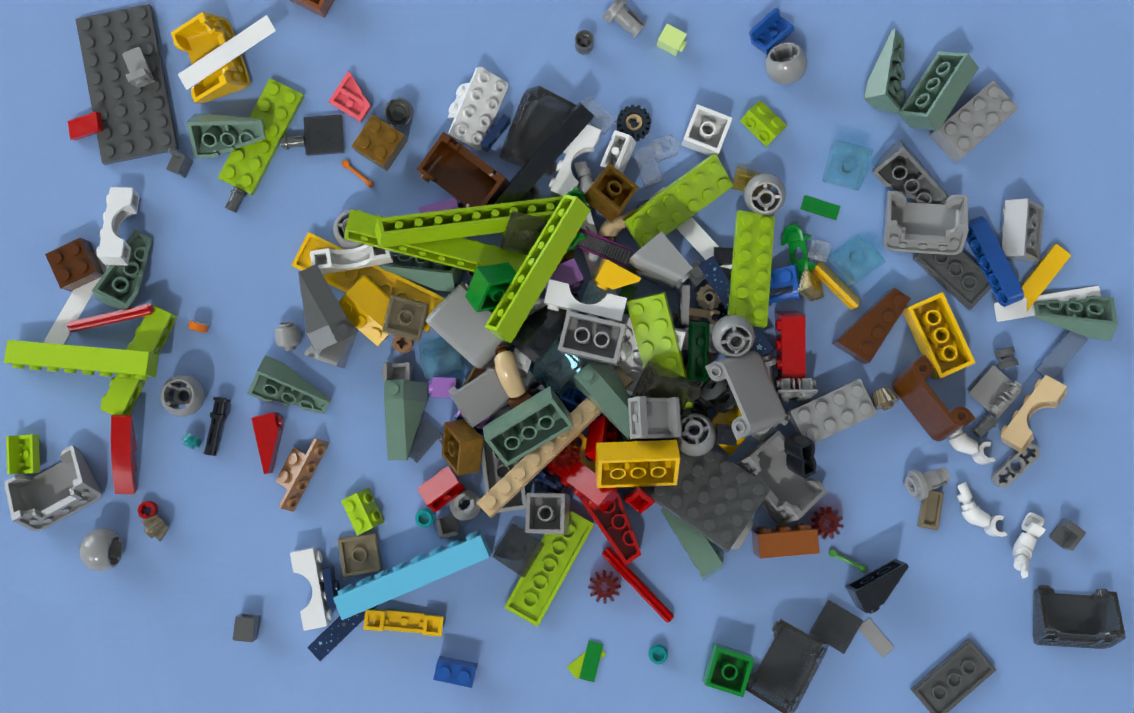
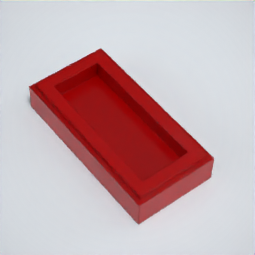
(85, 126)

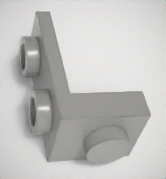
(139, 70)

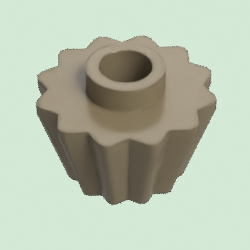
(702, 300)
(884, 398)
(155, 527)

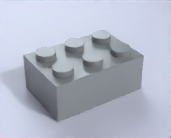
(592, 338)

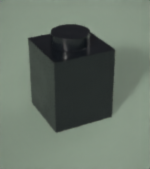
(725, 435)

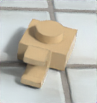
(696, 314)

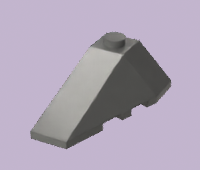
(906, 174)
(323, 314)

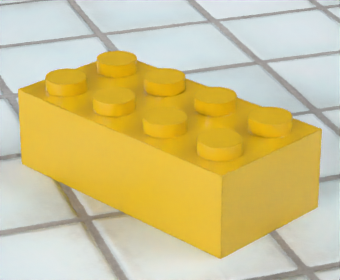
(938, 335)
(637, 463)

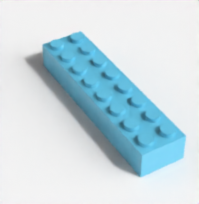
(411, 576)

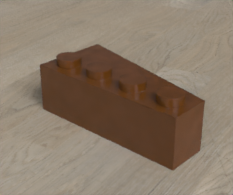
(872, 327)

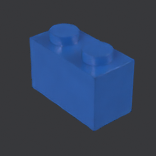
(455, 671)

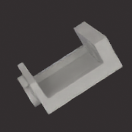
(480, 397)
(654, 418)

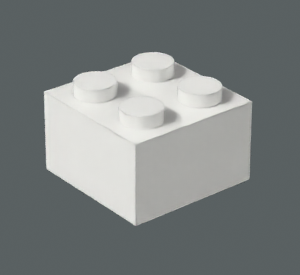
(706, 131)

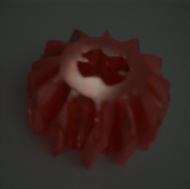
(569, 458)
(828, 514)
(598, 590)

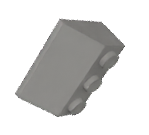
(1022, 230)

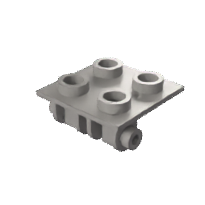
(995, 391)
(788, 392)

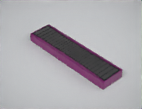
(605, 248)

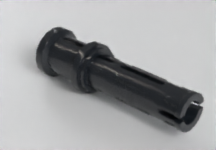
(218, 416)

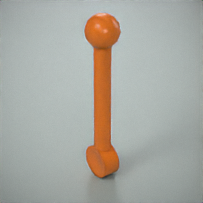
(346, 164)

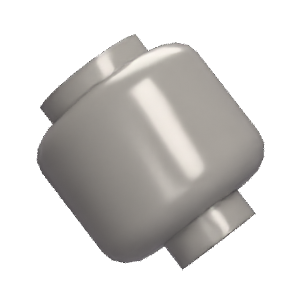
(287, 335)

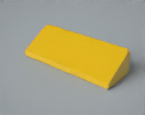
(837, 286)

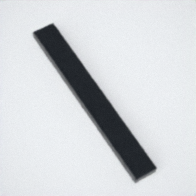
(545, 155)

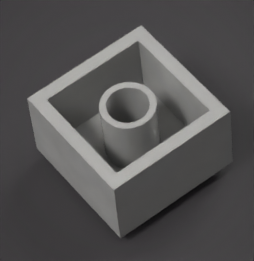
(547, 513)

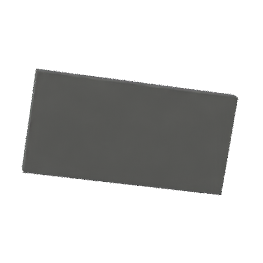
(957, 275)
(953, 678)

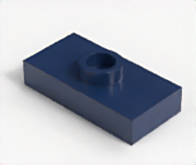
(495, 132)
(331, 586)

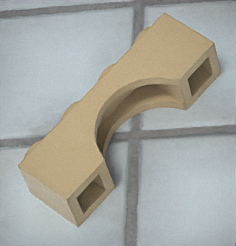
(1046, 394)

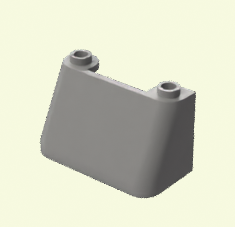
(925, 226)
(660, 263)
(464, 328)
(752, 392)
(53, 493)
(789, 493)

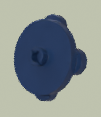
(547, 485)

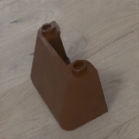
(461, 173)
(925, 404)

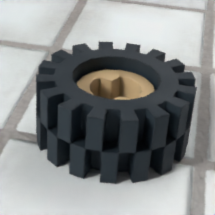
(641, 117)

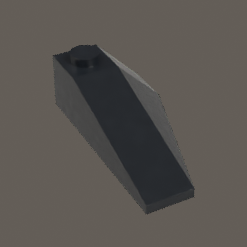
(539, 332)

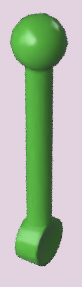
(833, 553)

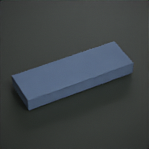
(1061, 354)

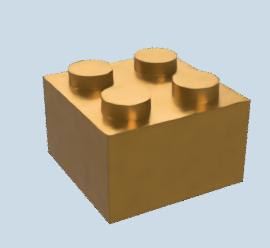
(379, 142)
(610, 192)
(462, 447)

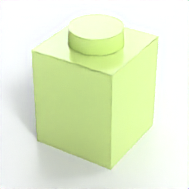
(672, 40)

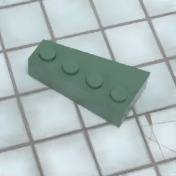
(696, 545)

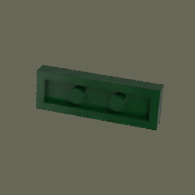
(698, 351)

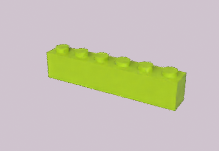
(149, 337)

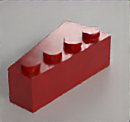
(790, 345)
(616, 529)

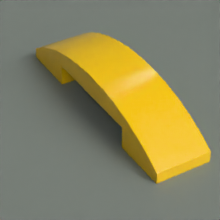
(403, 621)

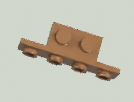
(299, 471)

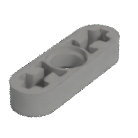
(1008, 479)

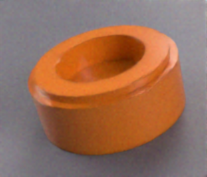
(198, 326)

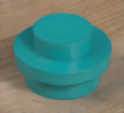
(191, 441)
(424, 518)
(658, 654)

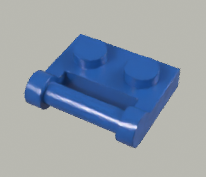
(783, 278)

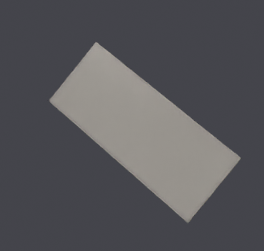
(876, 637)

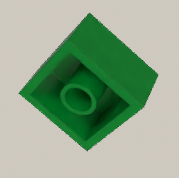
(489, 286)
(728, 670)

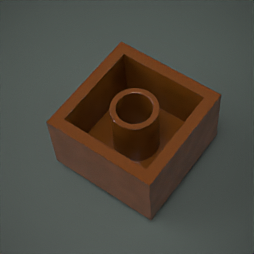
(74, 264)

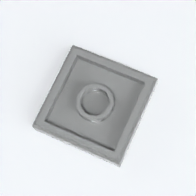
(683, 306)

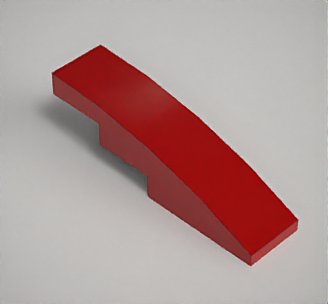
(123, 454)
(639, 499)

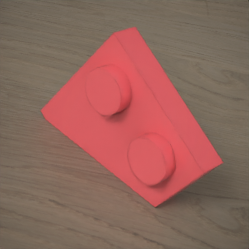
(350, 99)

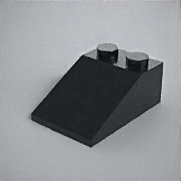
(875, 587)

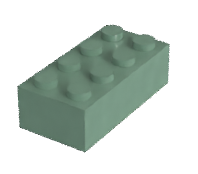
(938, 90)
(527, 426)

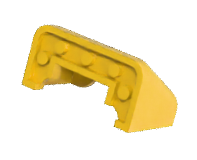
(201, 37)

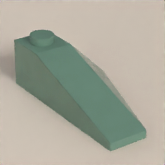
(884, 84)
(222, 133)
(425, 272)
(122, 283)
(1089, 317)
(282, 384)
(607, 392)
(403, 412)

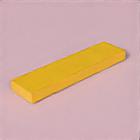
(1044, 273)

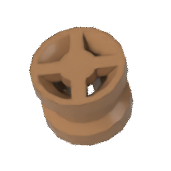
(406, 344)

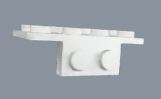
(476, 107)

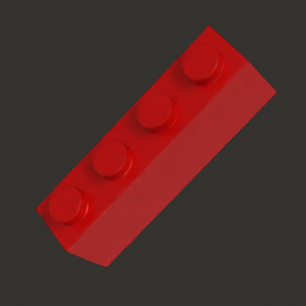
(584, 485)

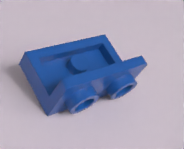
(770, 31)

